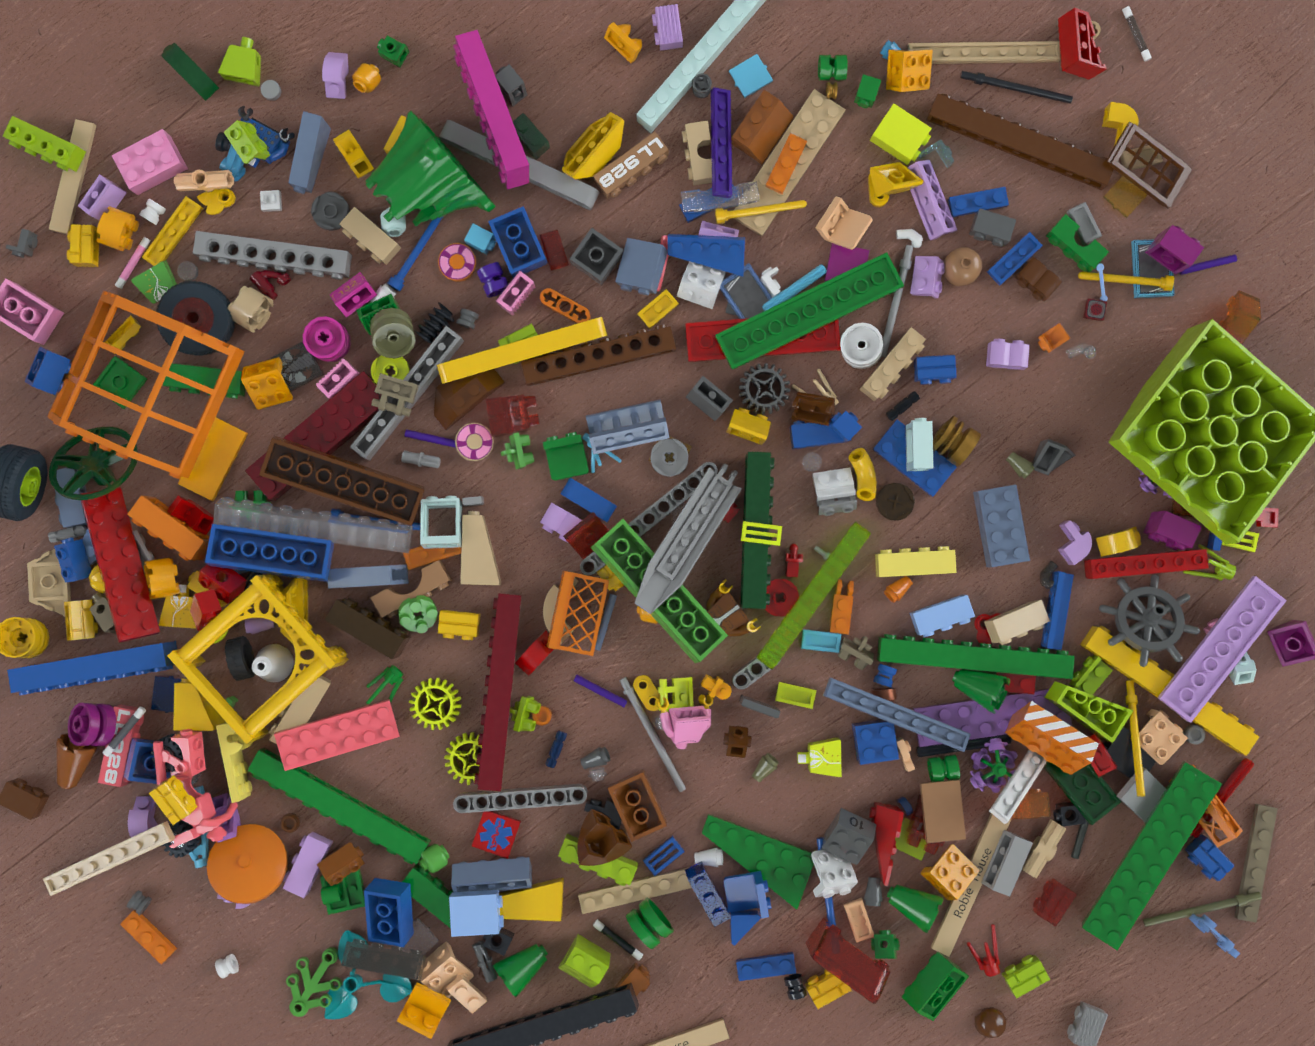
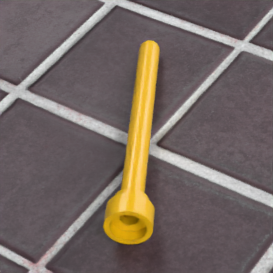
(723, 215)
(1165, 283)

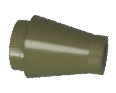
(1020, 465)
(765, 767)

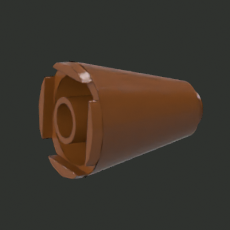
(71, 761)

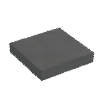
(759, 706)

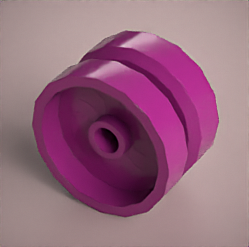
(91, 724)

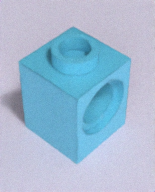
(480, 239)

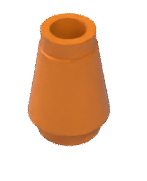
(896, 590)

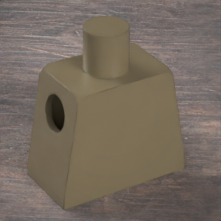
(102, 613)

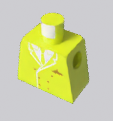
(823, 757)

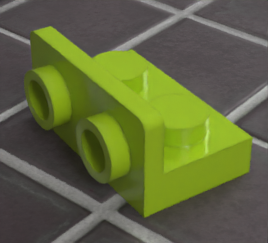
(1091, 675)

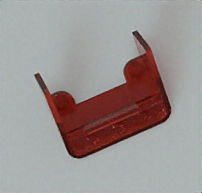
(847, 962)

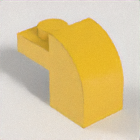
(1117, 116)
(353, 154)
(1119, 541)

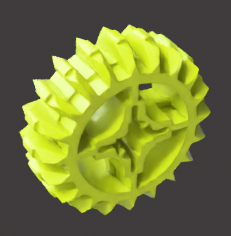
(438, 711)
(462, 756)

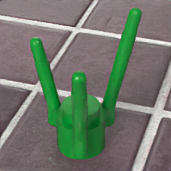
(393, 675)

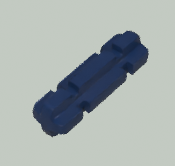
(556, 749)

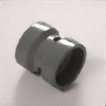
(700, 82)

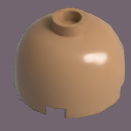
(962, 266)

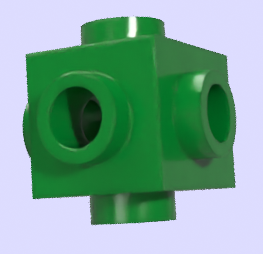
(890, 951)

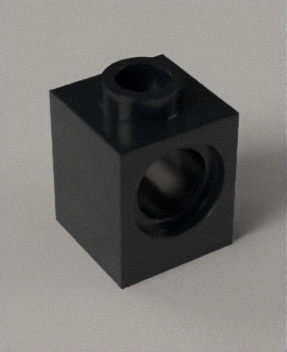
(1059, 814)
(499, 947)

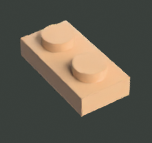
(466, 993)

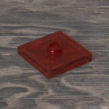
(586, 534)

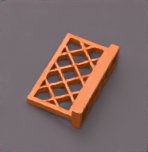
(562, 605)

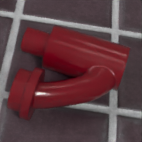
(260, 280)

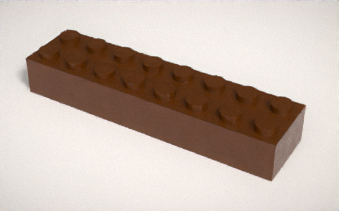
(341, 480)

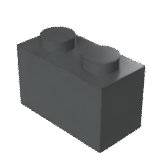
(511, 85)
(992, 227)
(709, 398)

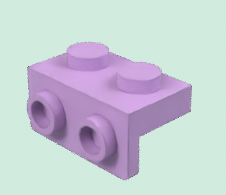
(927, 276)

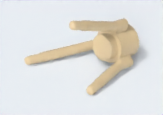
(830, 393)

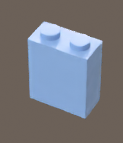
(475, 913)

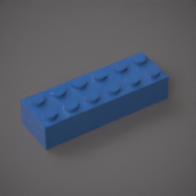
(269, 553)

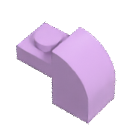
(334, 73)
(1079, 543)
(142, 815)

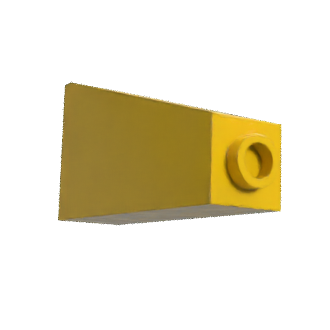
(539, 903)

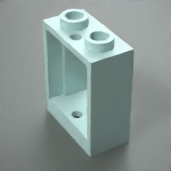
(919, 445)
(433, 502)

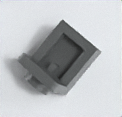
(26, 244)

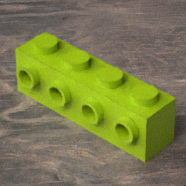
(43, 143)
(620, 869)

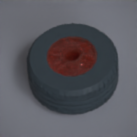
(195, 298)

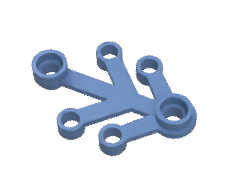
(1205, 924)

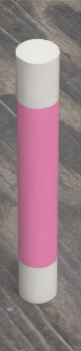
(132, 262)

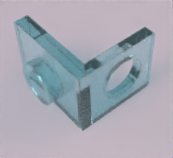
(943, 151)

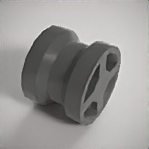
(467, 319)
(139, 902)

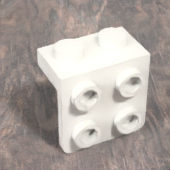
(700, 284)
(834, 873)

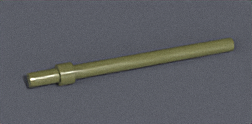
(1239, 900)

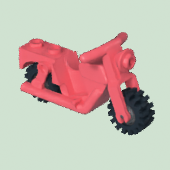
(184, 758)

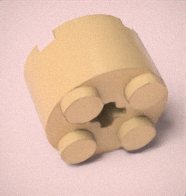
(250, 309)

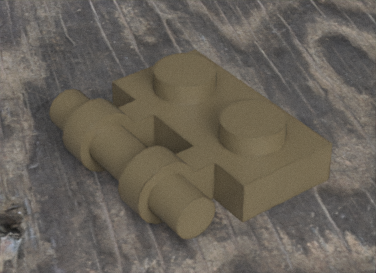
(397, 389)

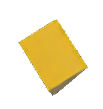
(893, 179)

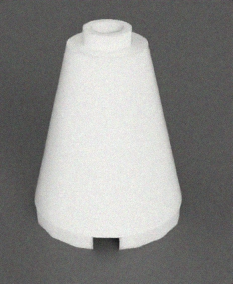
(273, 663)

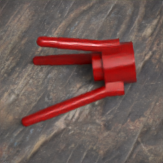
(990, 963)

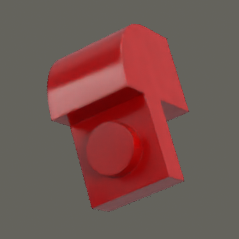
(192, 514)
(534, 654)

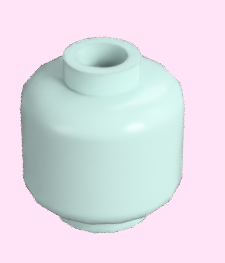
(394, 227)

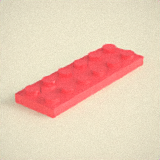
(336, 734)

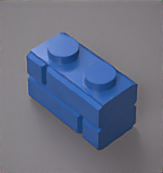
(935, 369)
(1209, 857)

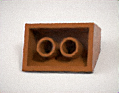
(762, 127)
(637, 805)

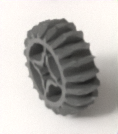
(757, 383)

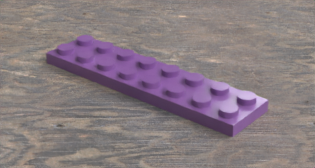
(981, 723)

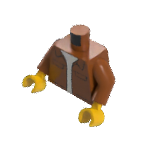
(727, 612)

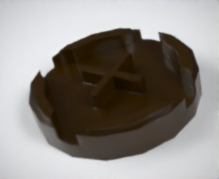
(895, 501)

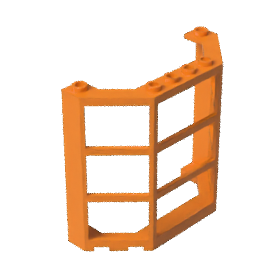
(86, 354)

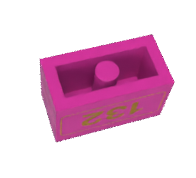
(353, 294)

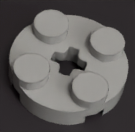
(680, 457)

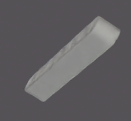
(512, 803)

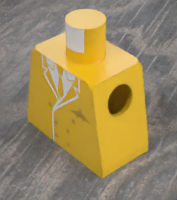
(177, 610)

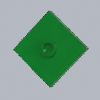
(120, 380)

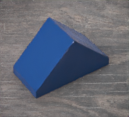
(741, 923)

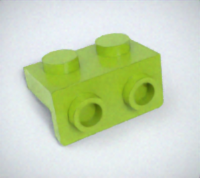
(246, 141)

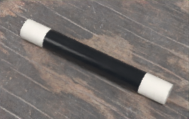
(618, 940)

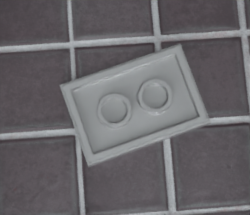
(1142, 805)

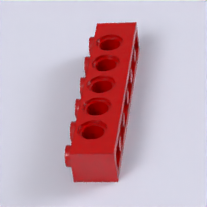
(1146, 564)

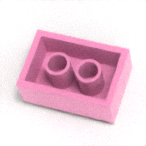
(149, 162)
(27, 312)

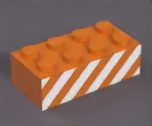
(1051, 738)

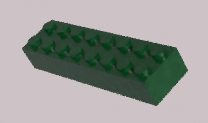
(756, 509)

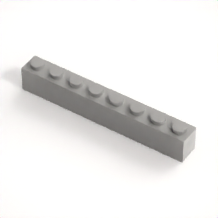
(421, 374)

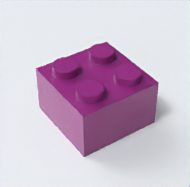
(1174, 249)
(1172, 530)

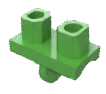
(515, 451)

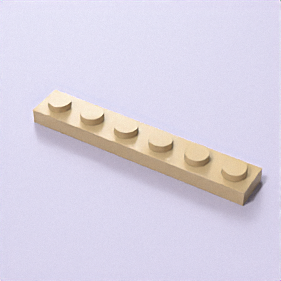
(638, 890)

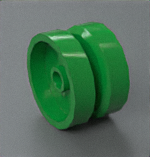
(649, 923)

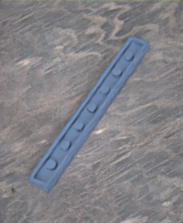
(896, 714)

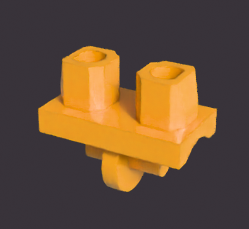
(716, 687)

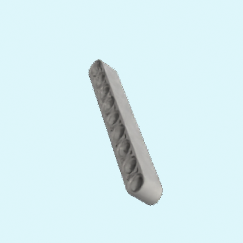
(539, 173)
(653, 509)

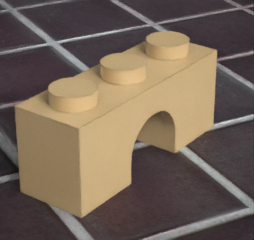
(696, 136)

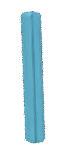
(796, 287)

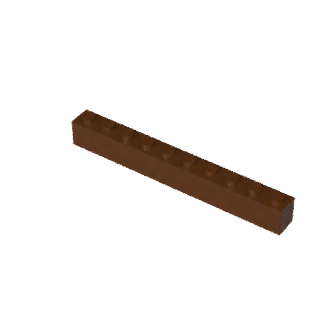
(1020, 141)

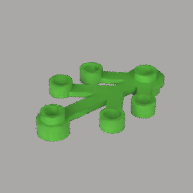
(312, 985)

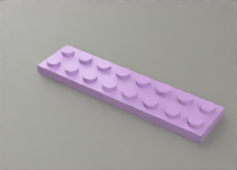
(1221, 649)

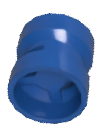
(887, 671)

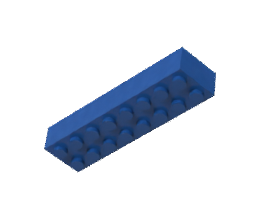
(91, 668)

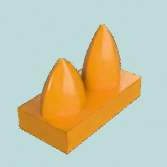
(619, 38)

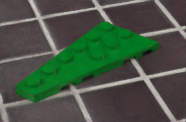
(780, 863)

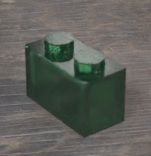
(530, 136)

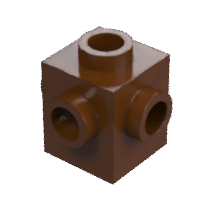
(737, 741)

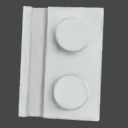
(834, 484)

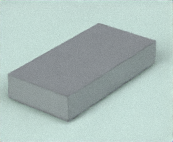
(1088, 228)

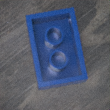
(518, 242)
(389, 912)

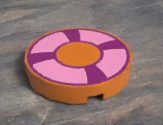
(457, 262)

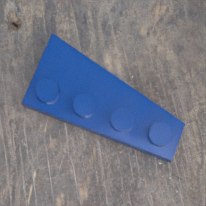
(711, 251)

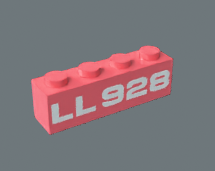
(114, 766)

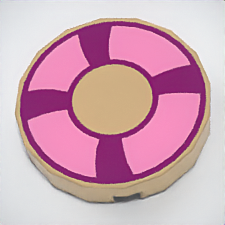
(474, 442)

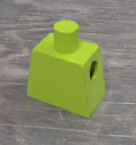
(242, 63)

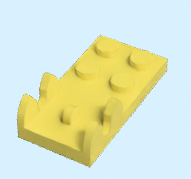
(234, 764)

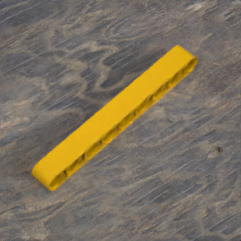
(521, 350)

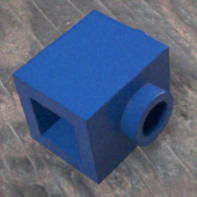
(845, 425)

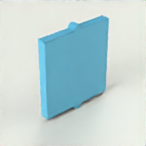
(750, 75)

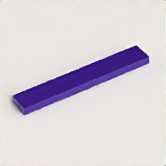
(721, 143)

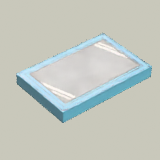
(1146, 266)

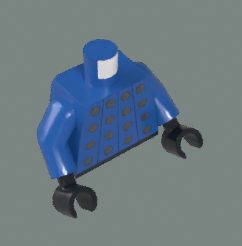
(276, 141)

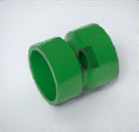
(832, 67)
(942, 769)

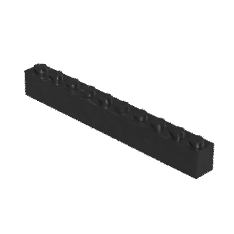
(558, 1020)

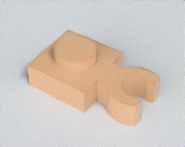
(903, 750)

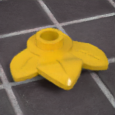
(215, 202)

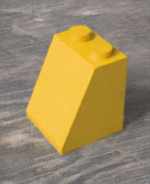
(192, 709)

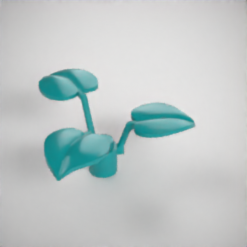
(344, 1003)

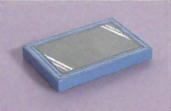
(745, 293)

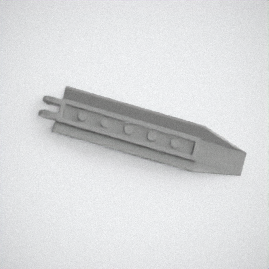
(687, 538)

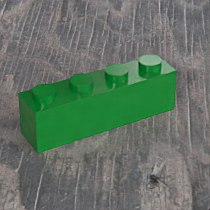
(204, 376)
(430, 893)

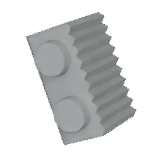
(1087, 1025)

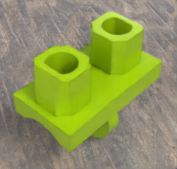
(521, 713)

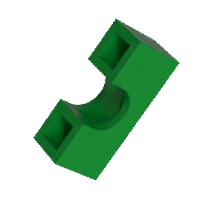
(1063, 236)

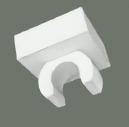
(271, 200)

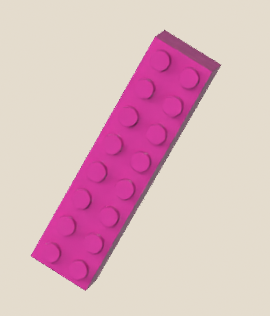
(491, 109)

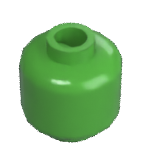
(434, 858)

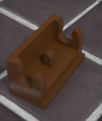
(813, 408)

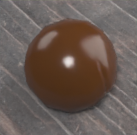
(990, 1022)

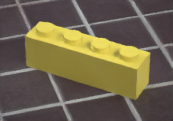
(915, 563)

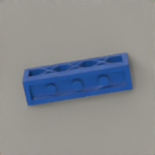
(1057, 610)

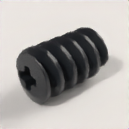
(435, 324)

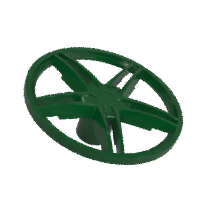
(93, 466)

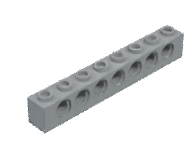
(206, 241)

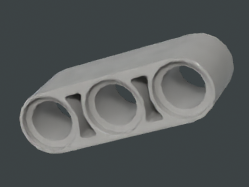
(750, 676)

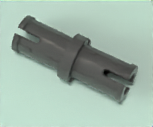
(489, 972)

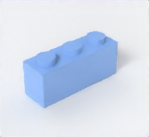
(942, 615)

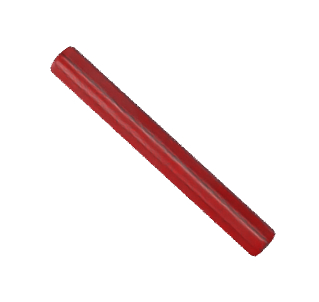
(1227, 790)

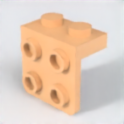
(843, 224)
(1160, 736)
(442, 969)

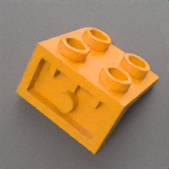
(908, 70)
(266, 383)
(951, 873)
(424, 1010)

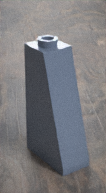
(308, 152)
(368, 576)

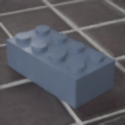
(1001, 526)

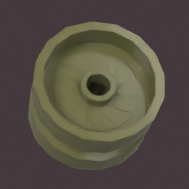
(392, 333)

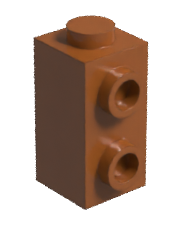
(341, 863)
(638, 976)

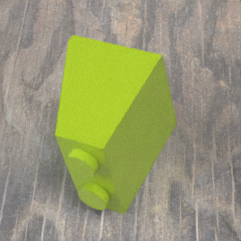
(585, 961)

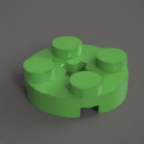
(417, 623)

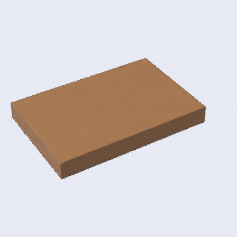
(942, 811)

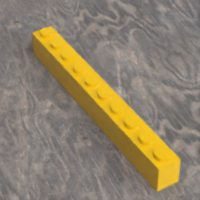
(1154, 680)

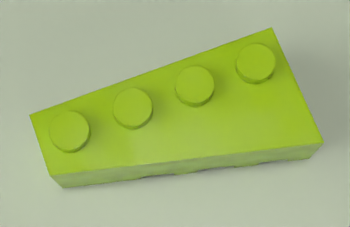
(1089, 710)

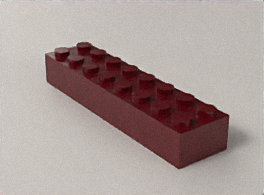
(326, 427)

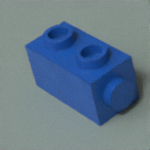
(73, 560)

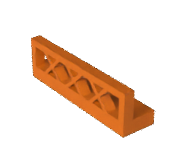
(1224, 822)

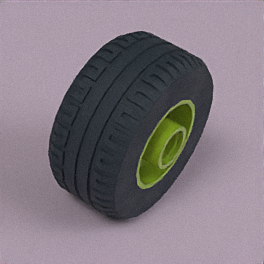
(21, 481)

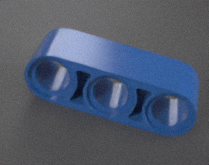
(588, 499)

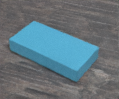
(821, 641)

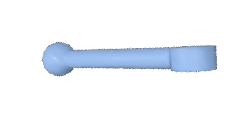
(1100, 267)

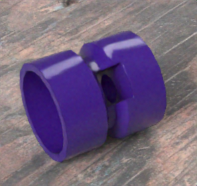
(492, 278)

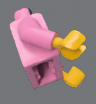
(686, 723)

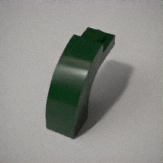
(189, 71)

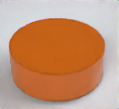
(543, 716)

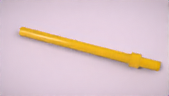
(1132, 701)

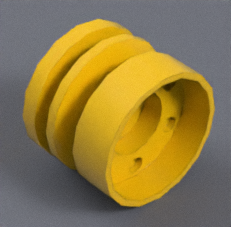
(14, 637)

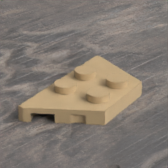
(47, 584)

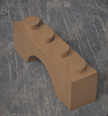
(433, 577)

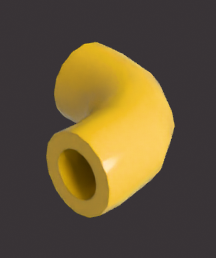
(865, 474)

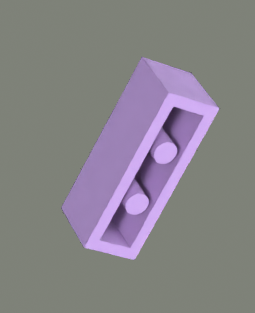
(305, 868)

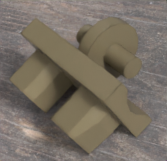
(859, 649)

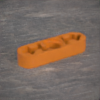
(555, 295)

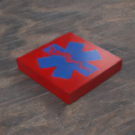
(496, 833)

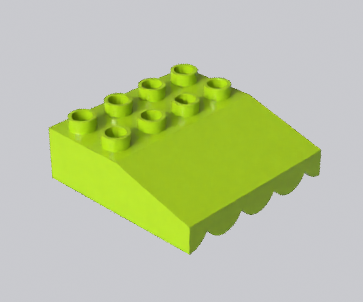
(1216, 430)

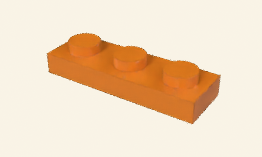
(786, 163)
(148, 936)

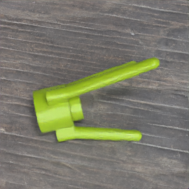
(1222, 568)

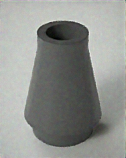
(596, 758)
(873, 892)

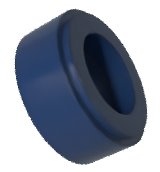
(904, 805)

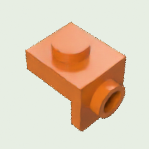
(1053, 338)

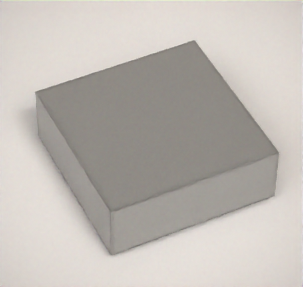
(472, 501)

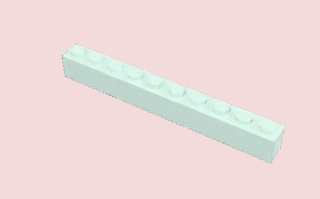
(696, 62)

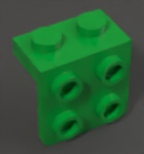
(566, 456)

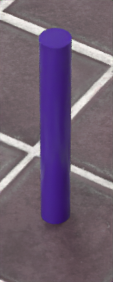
(1210, 264)
(430, 438)
(599, 690)

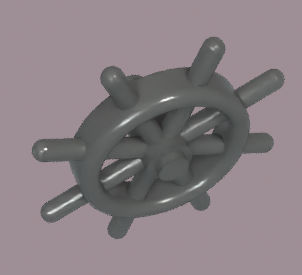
(1149, 619)

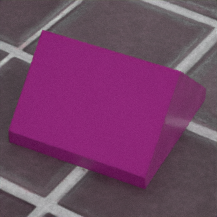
(1293, 642)

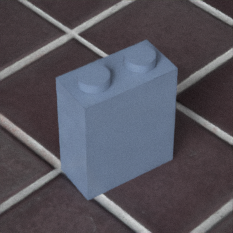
(641, 266)

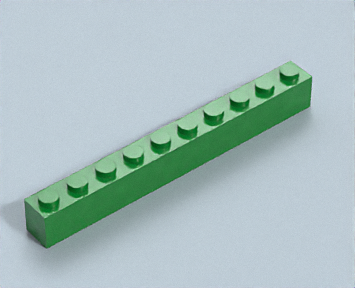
(975, 657)
(340, 806)

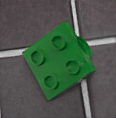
(344, 895)

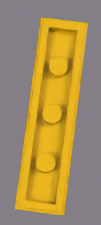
(172, 231)

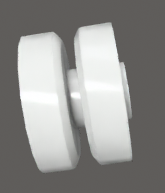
(861, 357)

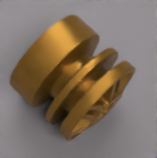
(957, 442)

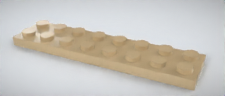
(812, 124)

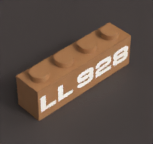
(631, 165)

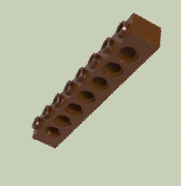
(665, 346)

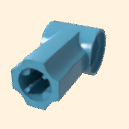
(234, 164)

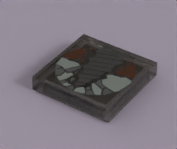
(298, 366)

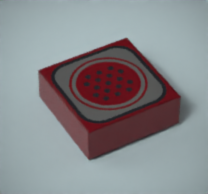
(1095, 309)

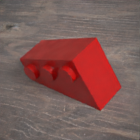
(1077, 45)

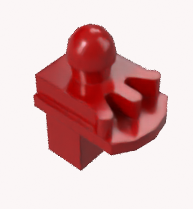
(793, 560)

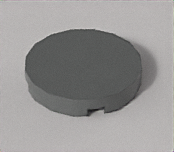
(329, 210)

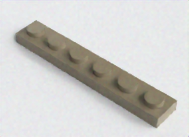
(1256, 859)

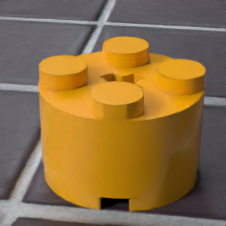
(116, 229)
(161, 578)

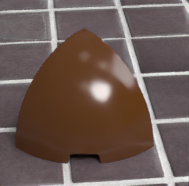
(600, 840)

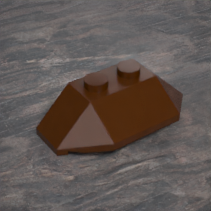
(462, 395)

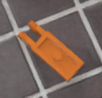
(841, 609)

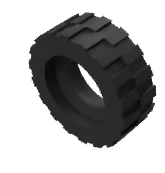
(239, 658)

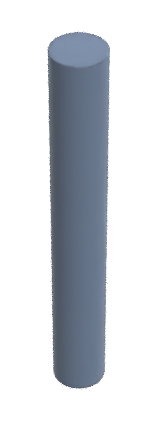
(605, 621)

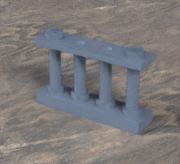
(627, 436)

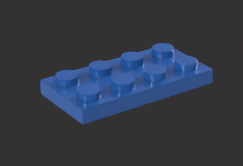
(893, 449)

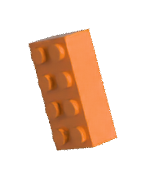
(174, 532)

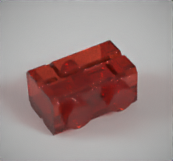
(1053, 902)

